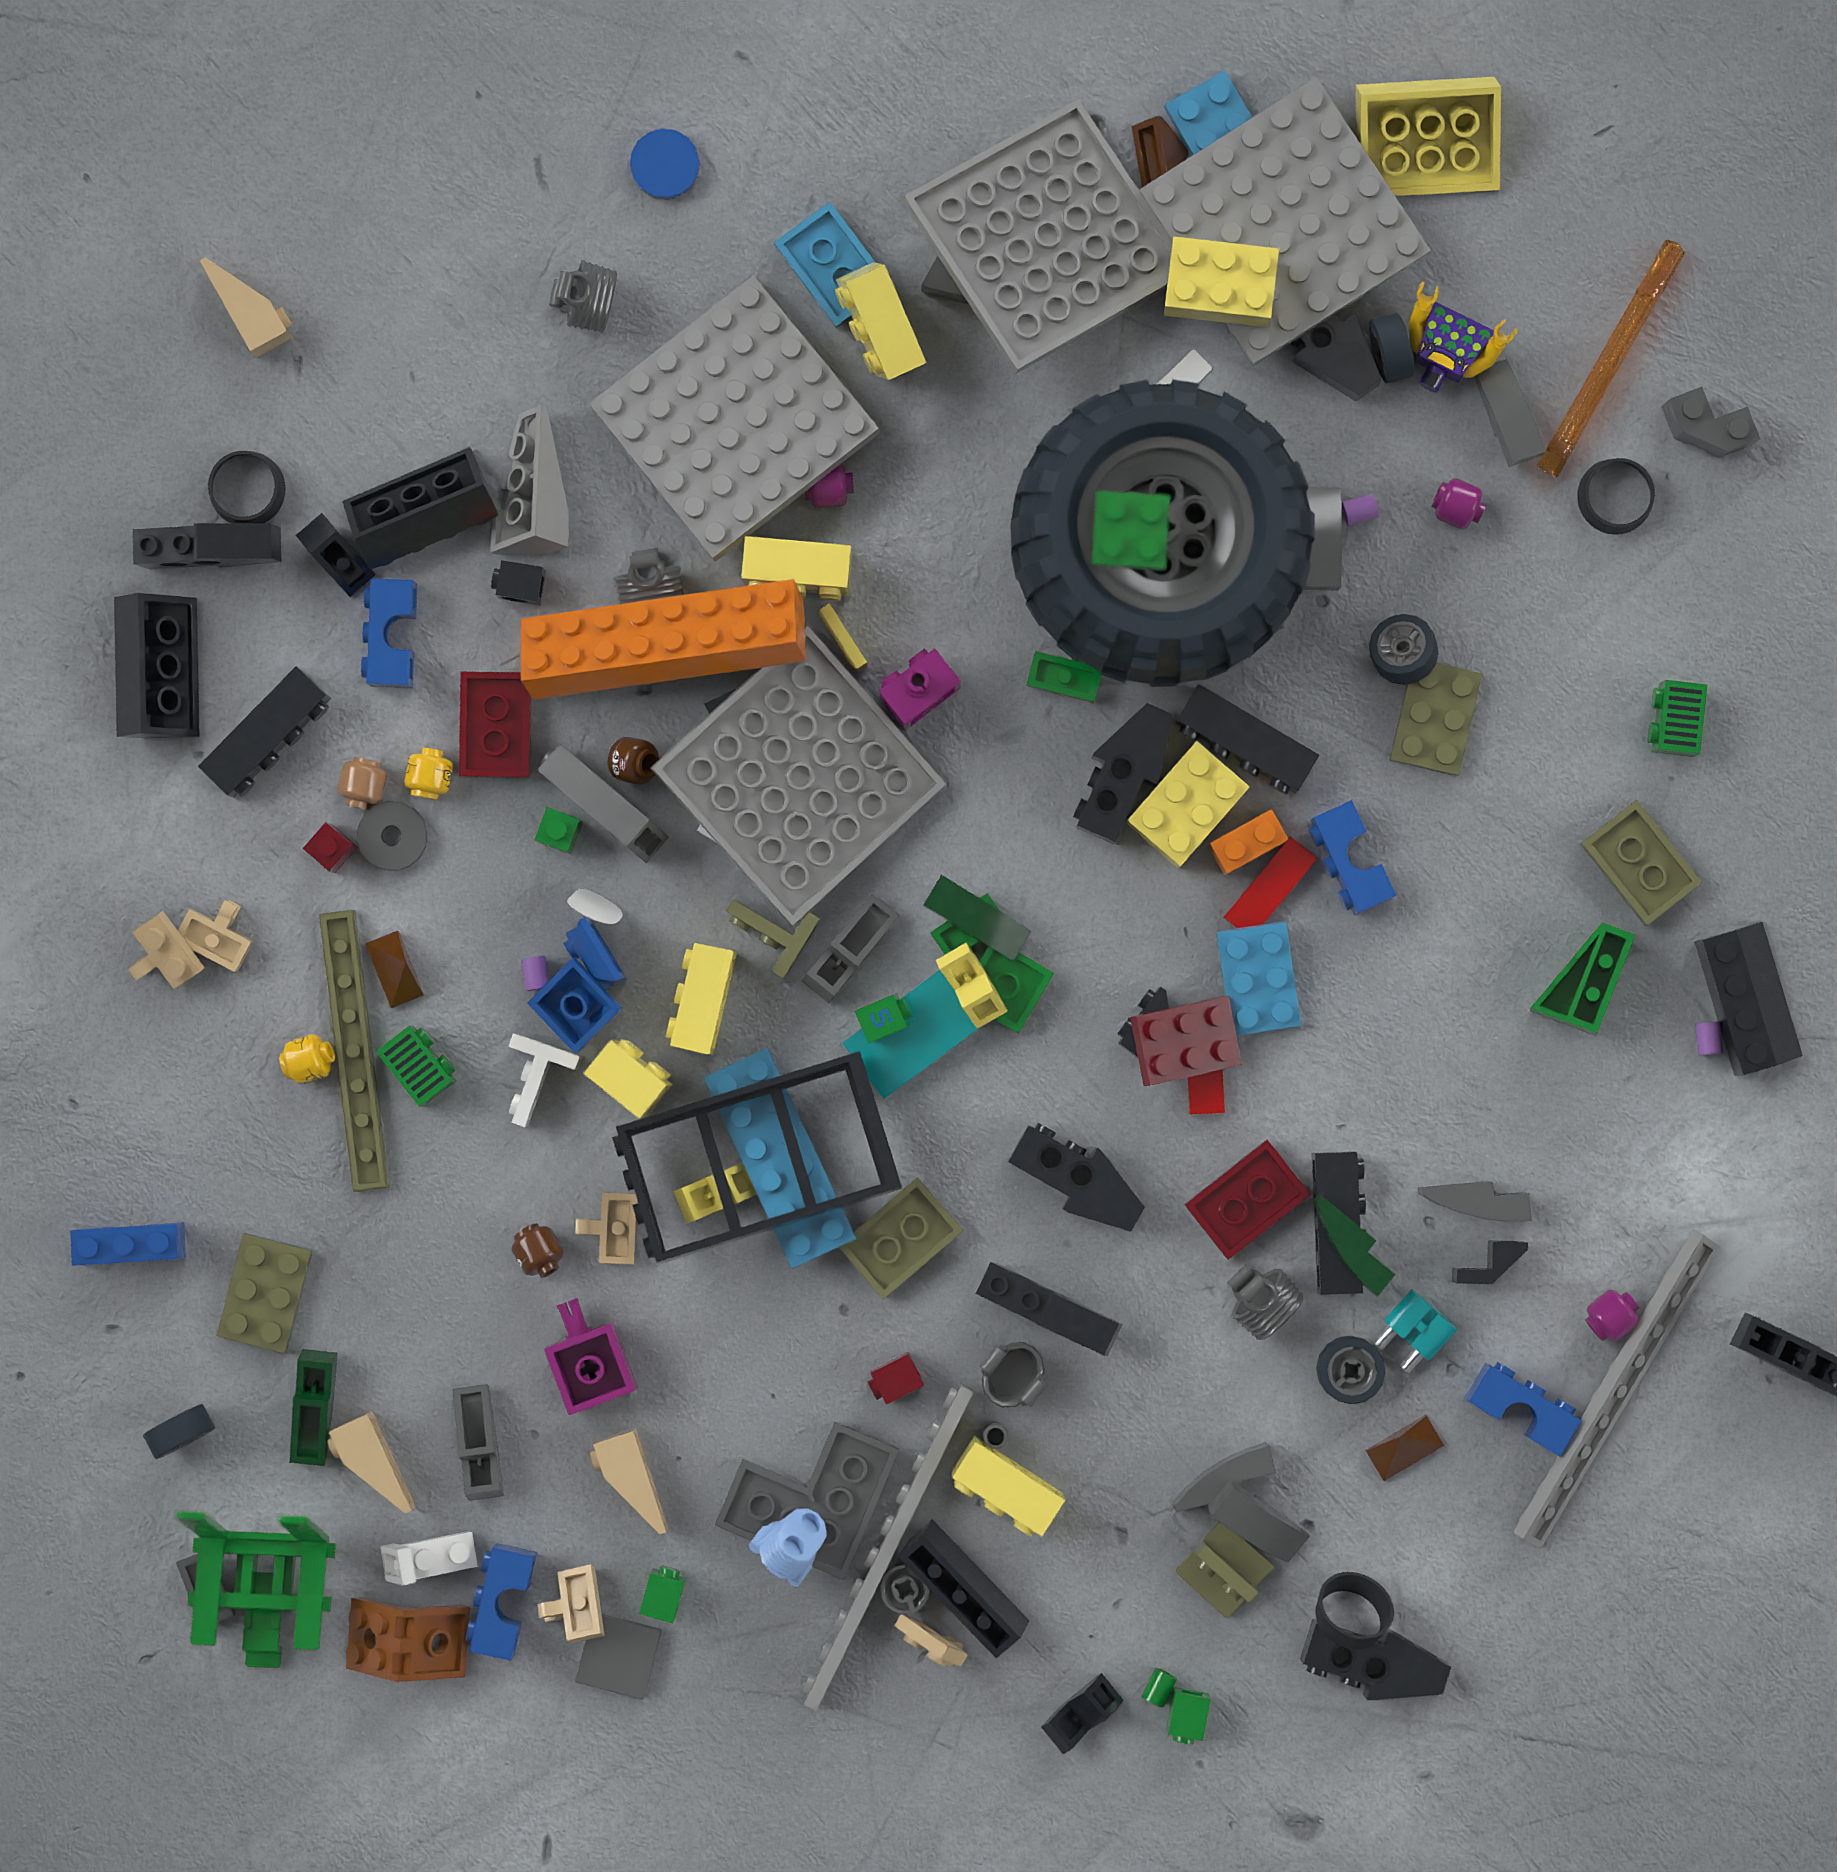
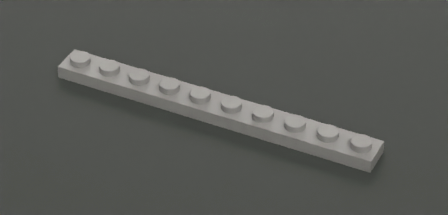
(1616, 1388)
(878, 1559)

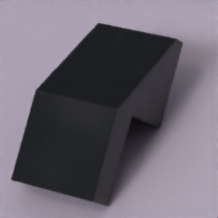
(1499, 1259)
(1081, 1713)

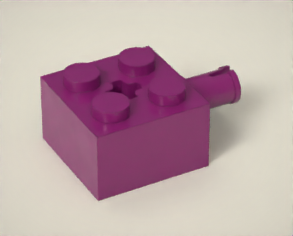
(918, 688)
(599, 1345)

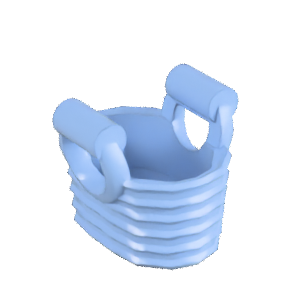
(790, 1544)

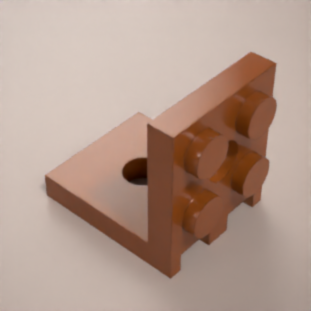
(405, 1640)

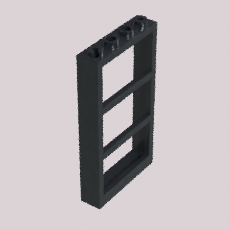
(870, 1119)

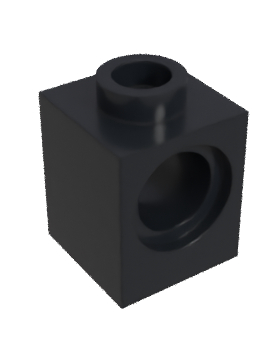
(519, 582)

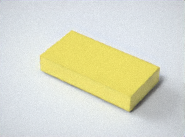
(842, 638)

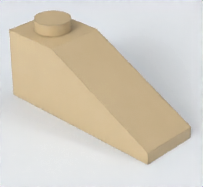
(253, 314)
(367, 1454)
(628, 1472)

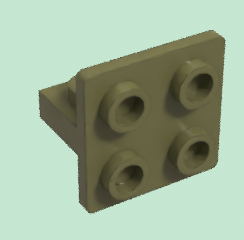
(1224, 1569)

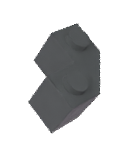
(1695, 424)

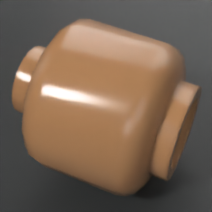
(361, 782)

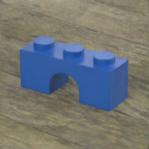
(388, 602)
(1359, 887)
(128, 1244)
(1550, 1424)
(492, 1631)

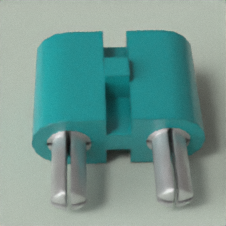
(1418, 1324)

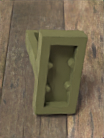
(774, 935)

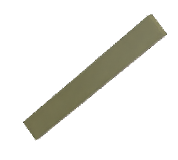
(354, 1050)

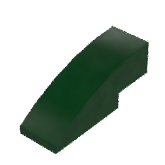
(976, 918)
(1353, 1246)
(312, 1407)

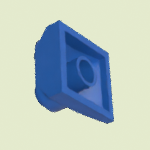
(589, 946)
(574, 1005)

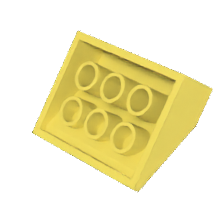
(1432, 134)

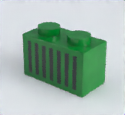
(1678, 718)
(417, 1065)

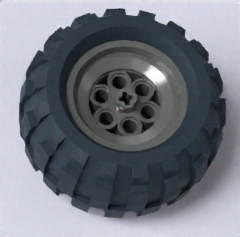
(1205, 609)

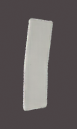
(1190, 368)

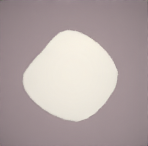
(595, 906)

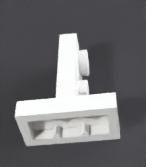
(535, 1074)
(428, 1557)

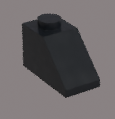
(335, 554)

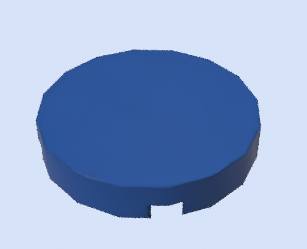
(664, 164)

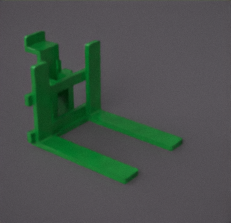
(260, 1593)

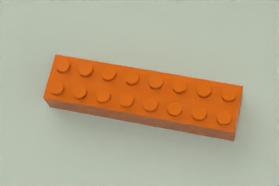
(663, 639)

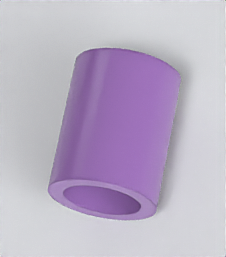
(1359, 509)
(535, 972)
(1709, 1038)

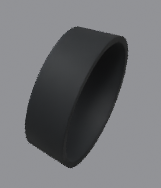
(274, 504)
(1591, 516)
(1368, 1589)

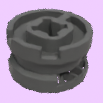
(903, 1589)

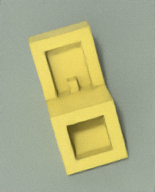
(971, 985)
(703, 1197)

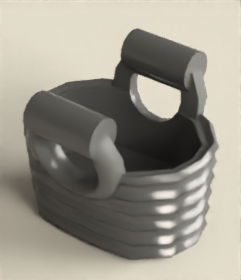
(596, 295)
(664, 584)
(1264, 1301)
(1013, 1375)

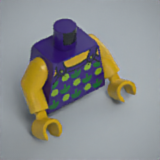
(1451, 342)

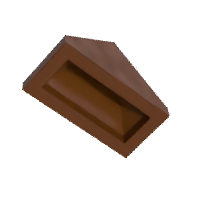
(1157, 148)
(394, 969)
(1404, 1447)

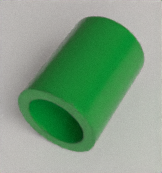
(1159, 1687)

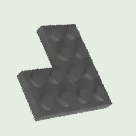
(840, 1490)

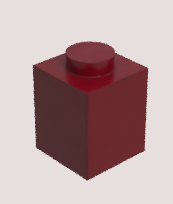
(330, 847)
(895, 1379)

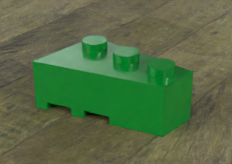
(1587, 982)

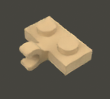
(215, 938)
(166, 951)
(615, 1228)
(577, 1604)
(942, 1649)

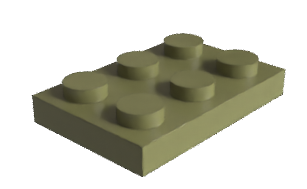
(1436, 720)
(1641, 863)
(901, 1238)
(264, 1293)

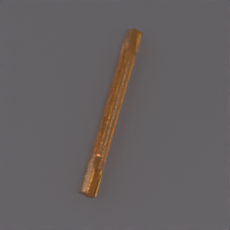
(1611, 358)

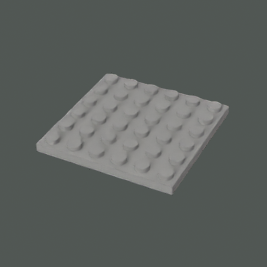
(1298, 186)
(1044, 235)
(734, 418)
(798, 778)

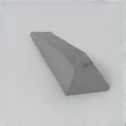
(534, 501)

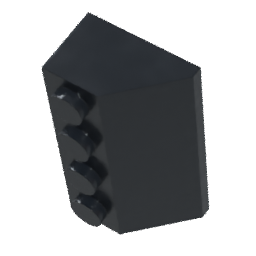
(419, 509)
(156, 666)
(1748, 999)

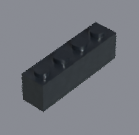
(265, 732)
(1246, 739)
(1337, 1180)
(964, 1588)

